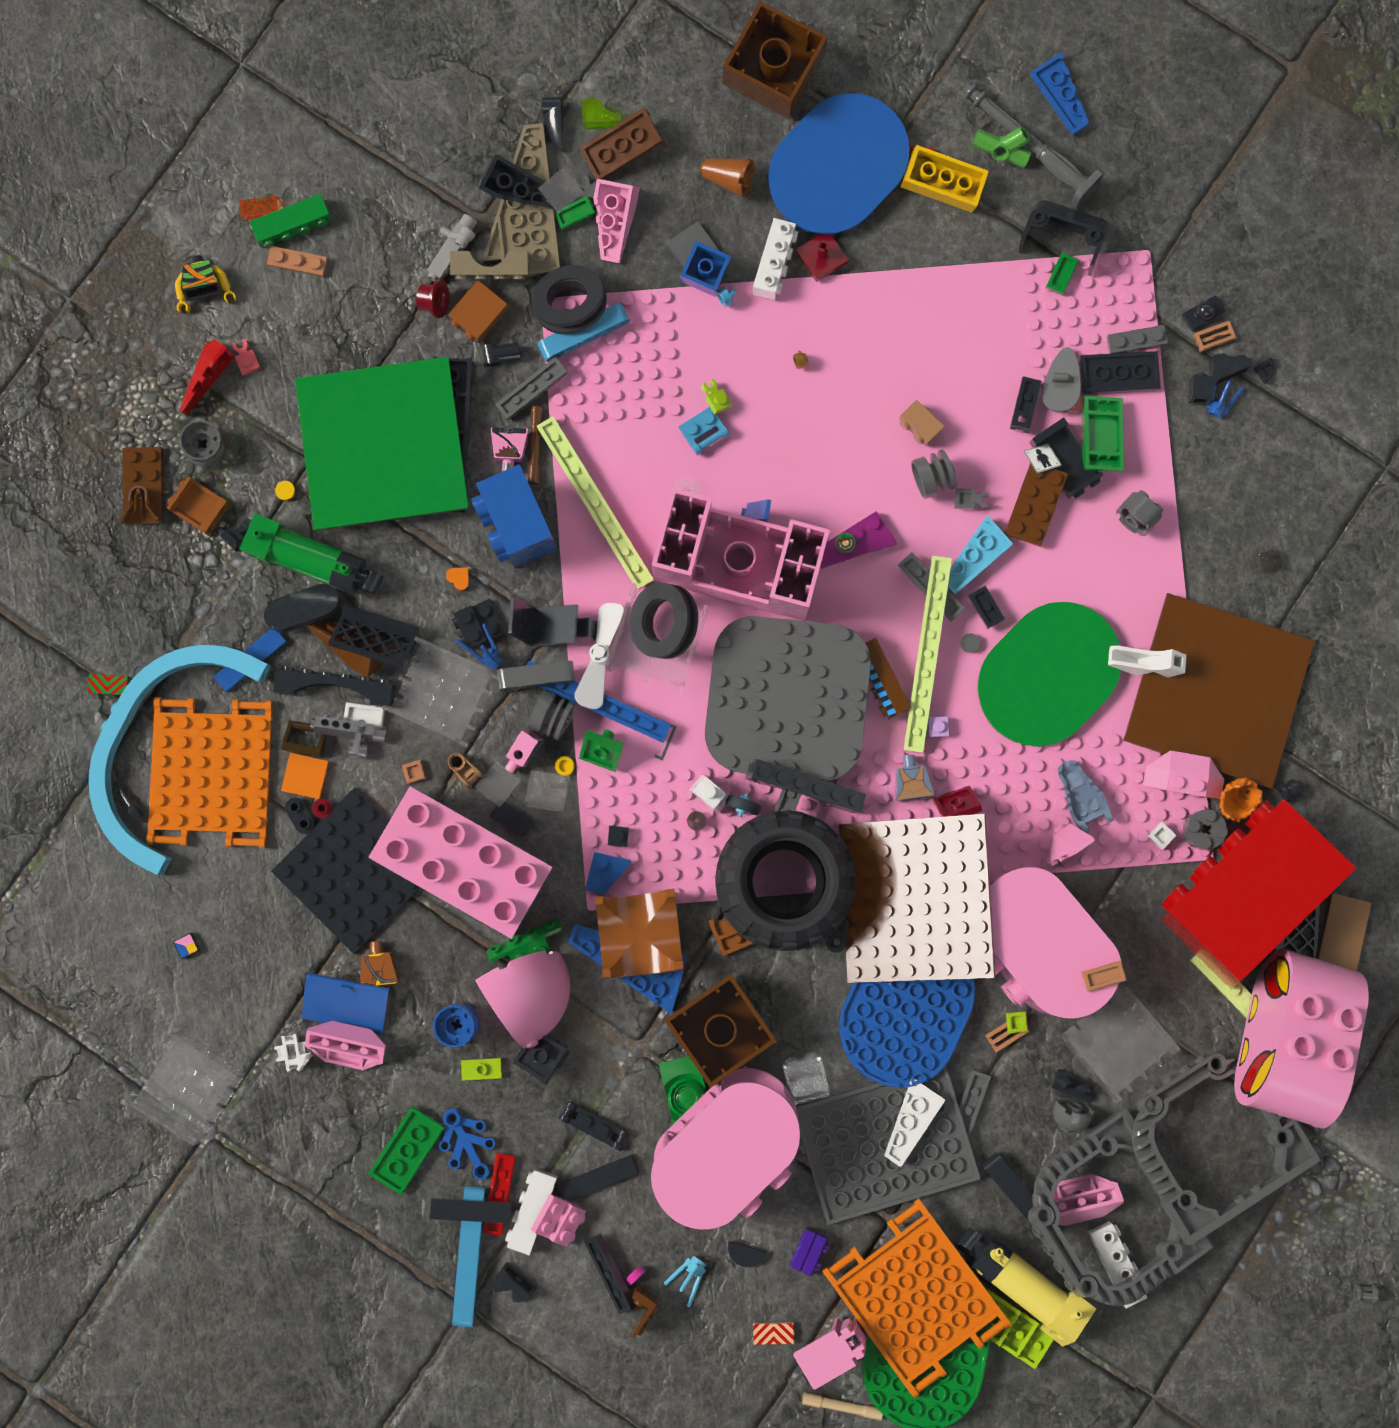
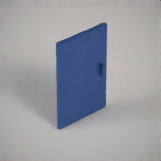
(358, 1006)

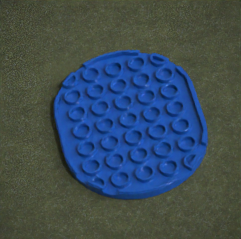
(838, 164)
(904, 1027)

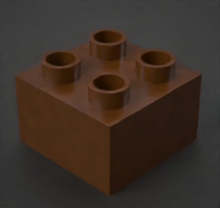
(774, 59)
(720, 1030)

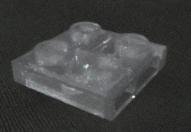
(547, 791)

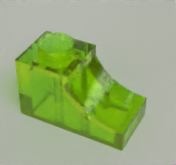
(597, 116)

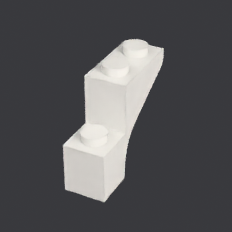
(1141, 662)

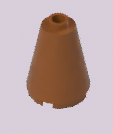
(729, 174)

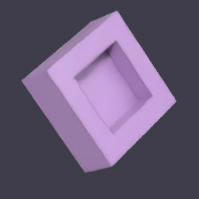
(938, 726)

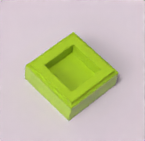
(1016, 1022)

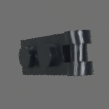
(1025, 404)

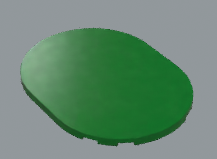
(1048, 674)
(938, 1403)

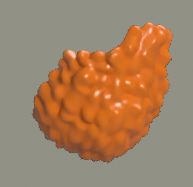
(1236, 802)

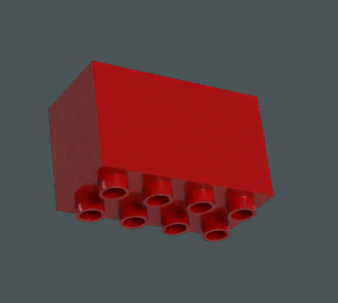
(1255, 891)

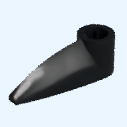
(553, 120)

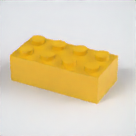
(944, 179)

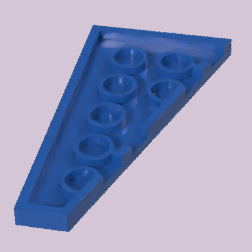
(659, 988)

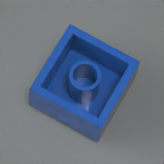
(705, 268)

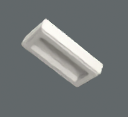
(371, 714)

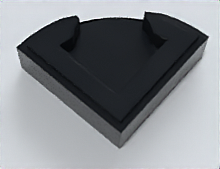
(1265, 370)

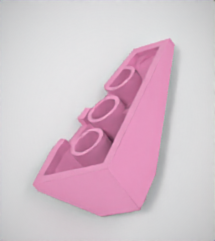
(1067, 842)

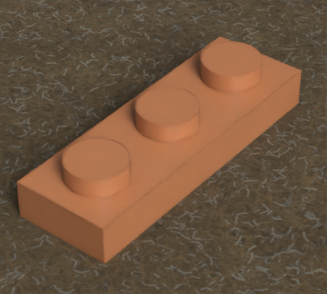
(297, 261)

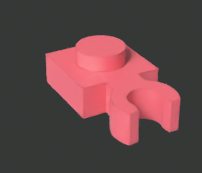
(247, 359)

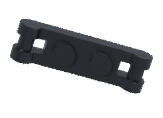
(594, 1125)

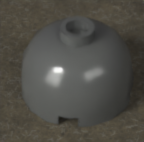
(1072, 1115)

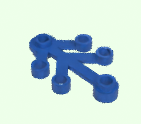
(464, 1140)

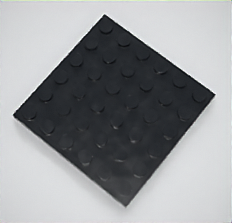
(337, 878)

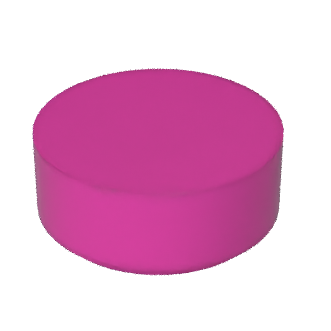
(635, 1275)

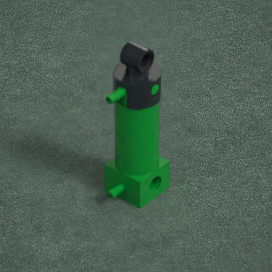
(339, 569)

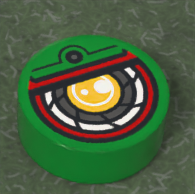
(845, 543)

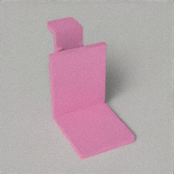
(832, 1352)

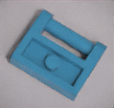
(701, 425)

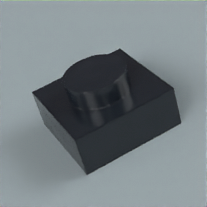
(618, 836)

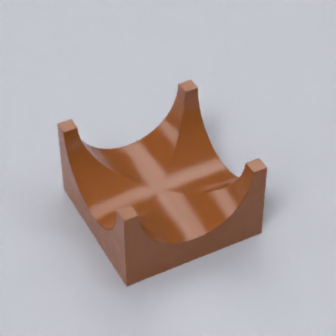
(639, 934)

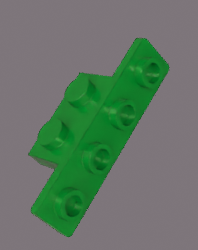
(526, 943)

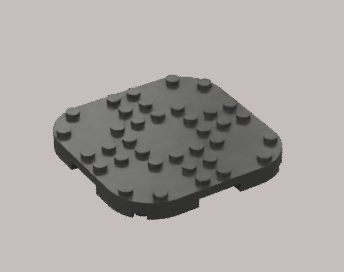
(788, 696)

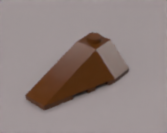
(365, 666)

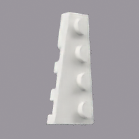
(914, 1117)

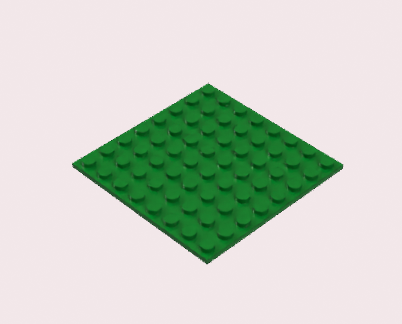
(381, 443)

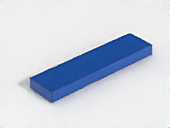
(261, 649)

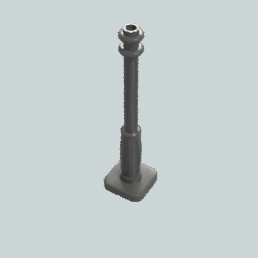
(1054, 161)

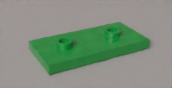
(406, 1150)

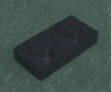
(986, 607)

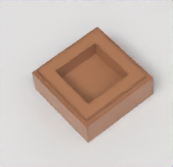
(414, 772)

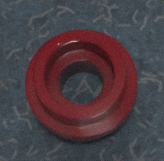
(328, 808)

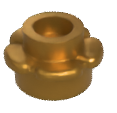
(800, 360)

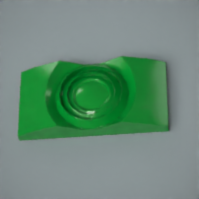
(1103, 434)
(682, 1085)

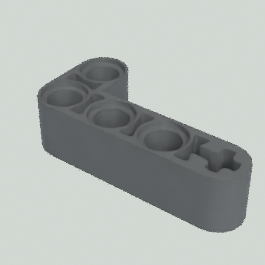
(535, 675)

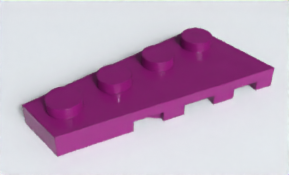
(869, 536)

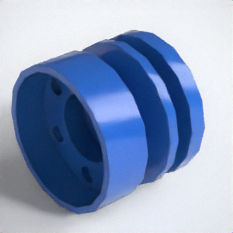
(446, 1030)

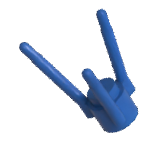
(1217, 408)
(490, 656)

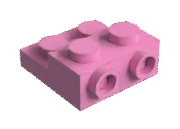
(559, 1220)

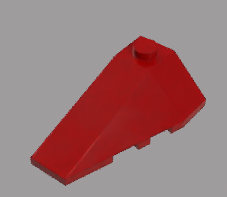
(211, 364)

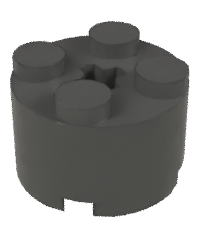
(1139, 513)
(1214, 834)

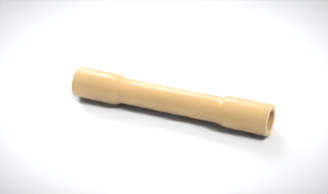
(822, 1402)

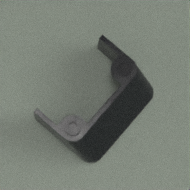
(1090, 226)

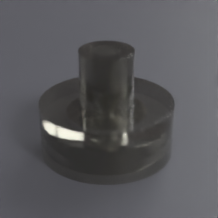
(696, 826)

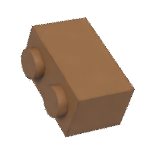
(920, 423)

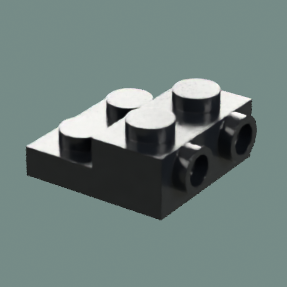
(471, 621)
(543, 1058)

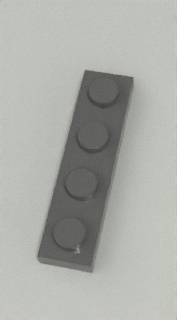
(531, 388)
(919, 575)
(972, 1098)

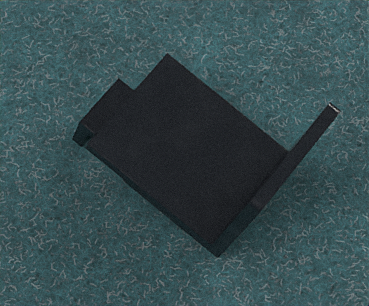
(548, 624)

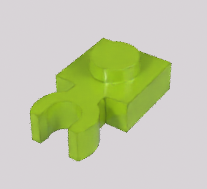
(717, 400)

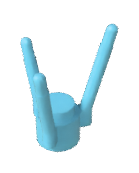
(695, 1268)

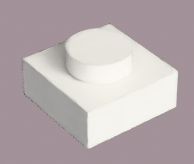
(1161, 835)

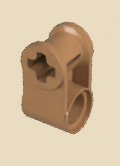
(465, 770)

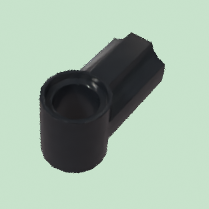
(496, 354)

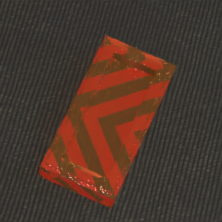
(257, 207)

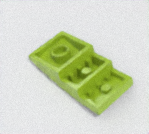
(1023, 1337)

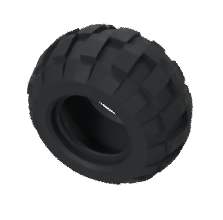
(832, 870)

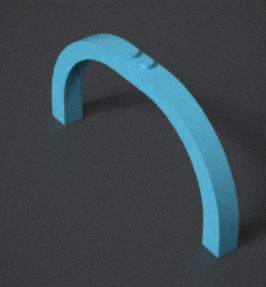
(117, 724)

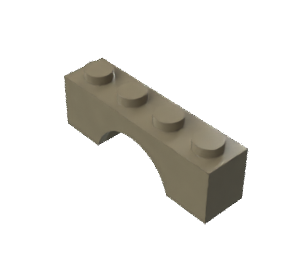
(515, 263)

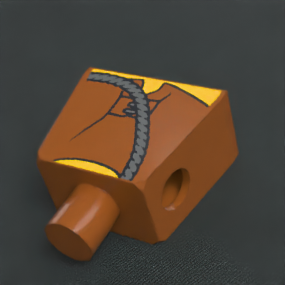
(378, 967)

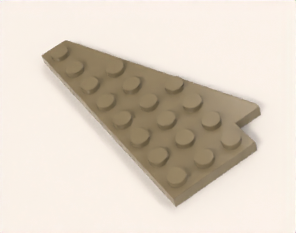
(524, 225)

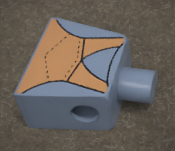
(912, 781)

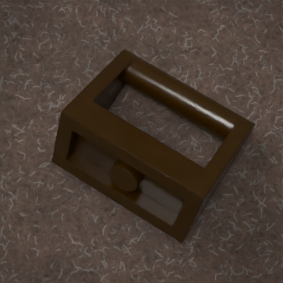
(301, 749)

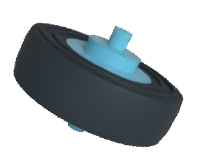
(743, 805)

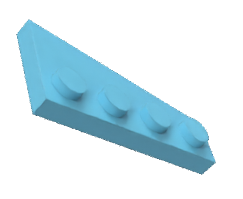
(978, 554)

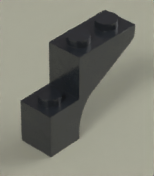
(1220, 369)

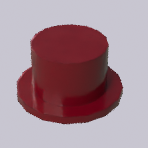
(433, 298)

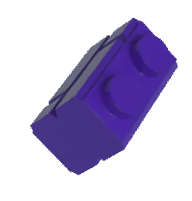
(808, 1252)

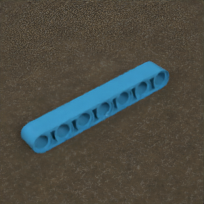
(468, 1264)

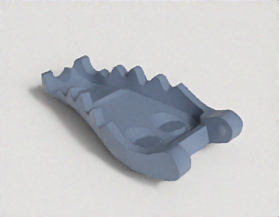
(1083, 798)

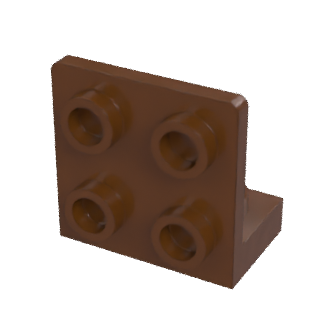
(644, 1299)

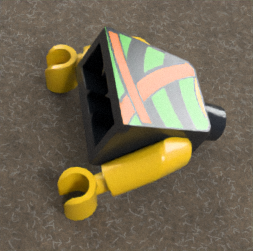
(199, 281)

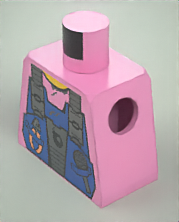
(528, 743)

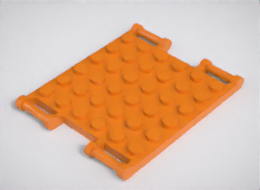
(210, 772)
(916, 1298)

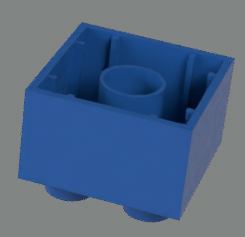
(519, 524)

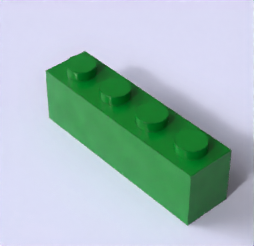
(290, 221)

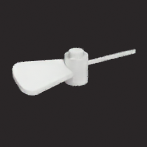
(591, 687)

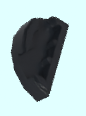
(745, 1255)

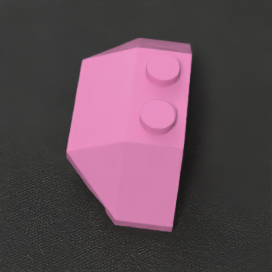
(1185, 774)
(345, 1045)
(1086, 1198)

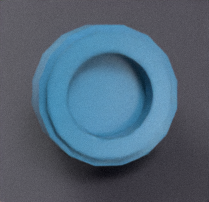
(725, 296)

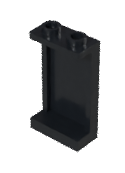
(1070, 456)

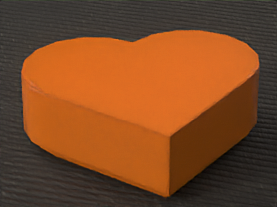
(458, 577)

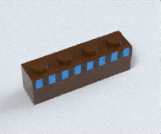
(885, 683)

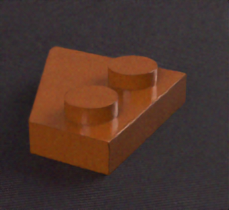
(727, 937)

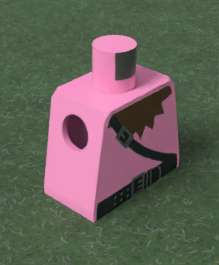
(509, 445)

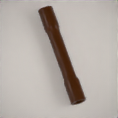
(534, 468)

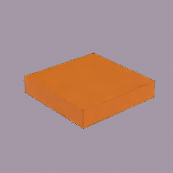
(305, 776)

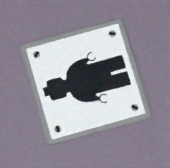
(1042, 458)

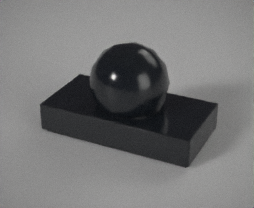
(1203, 313)

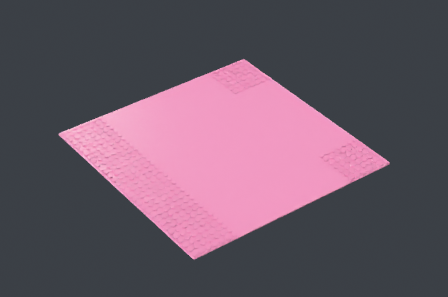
(828, 456)

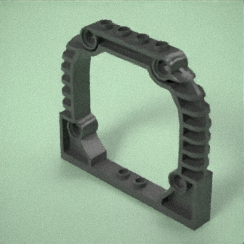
(1116, 1133)
(1193, 1220)

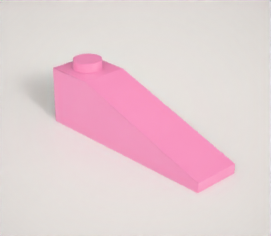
(615, 213)

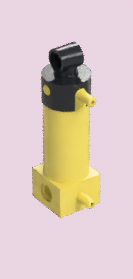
(1060, 1312)

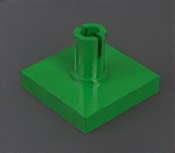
(601, 750)

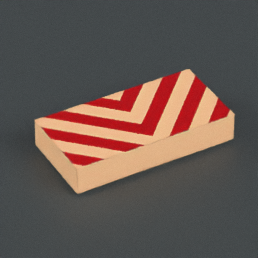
(773, 1333)

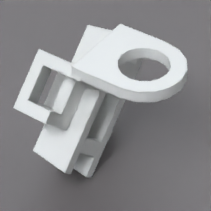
(298, 1056)

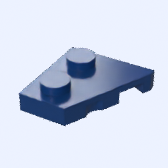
(605, 872)

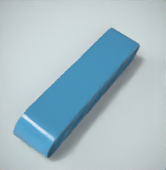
(561, 344)

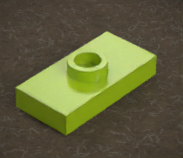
(481, 1069)

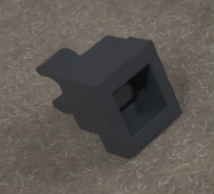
(234, 537)

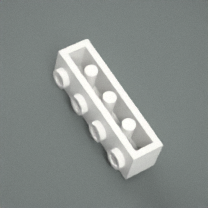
(774, 259)
(1113, 1254)

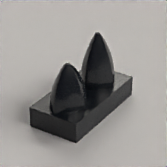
(1073, 1085)
(510, 1278)

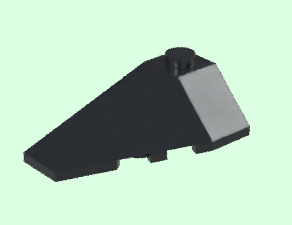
(512, 183)

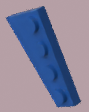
(1056, 86)

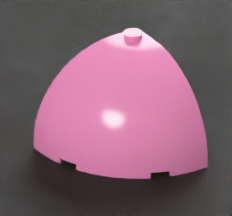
(528, 995)

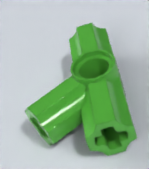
(1011, 142)

